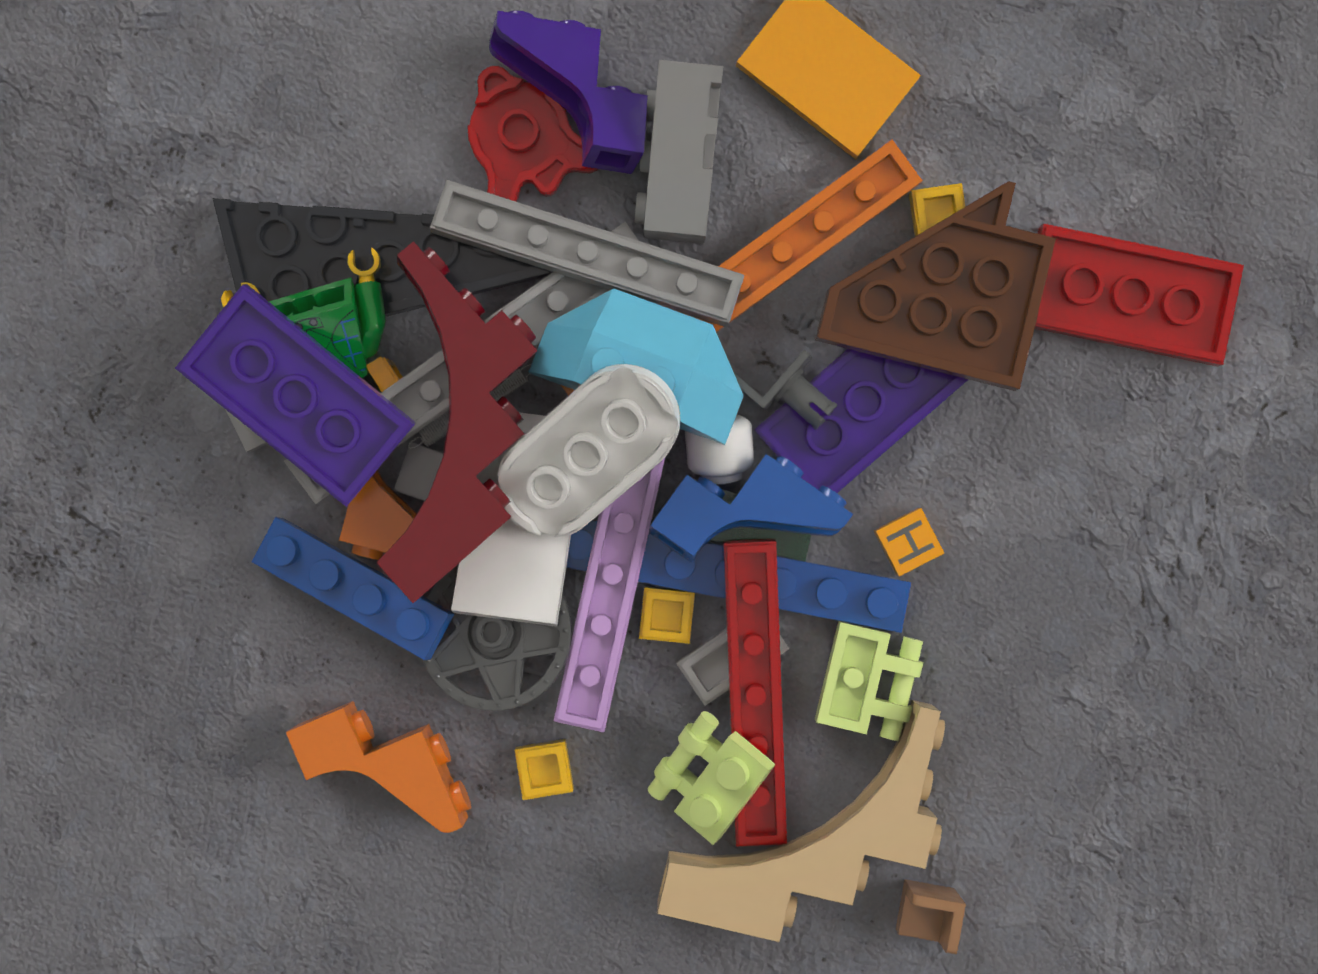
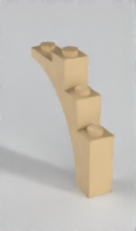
(884, 822)

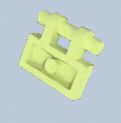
(854, 678)
(724, 785)

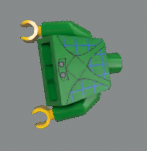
(338, 315)

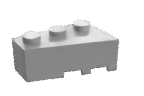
(680, 152)

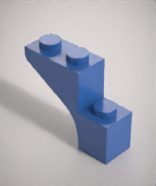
(769, 500)

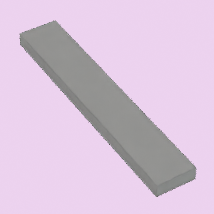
(586, 253)

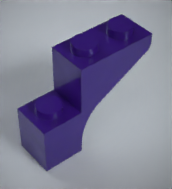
(564, 65)

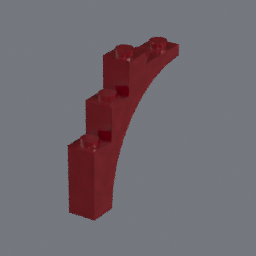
(477, 359)

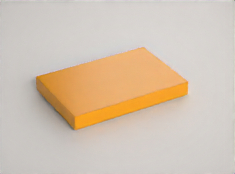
(828, 72)

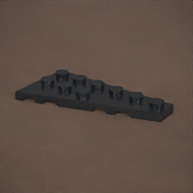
(307, 247)

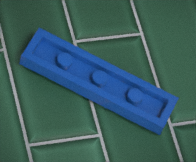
(352, 588)

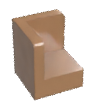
(931, 914)

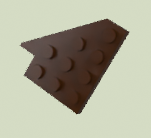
(949, 297)

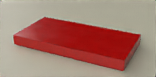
(1139, 296)

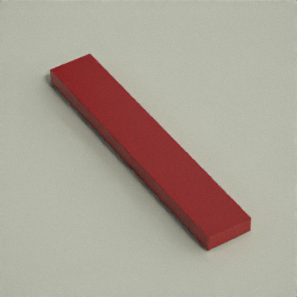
(756, 680)

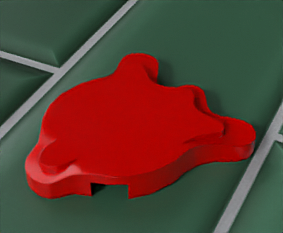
(521, 136)

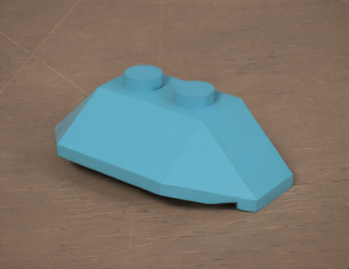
(644, 334)

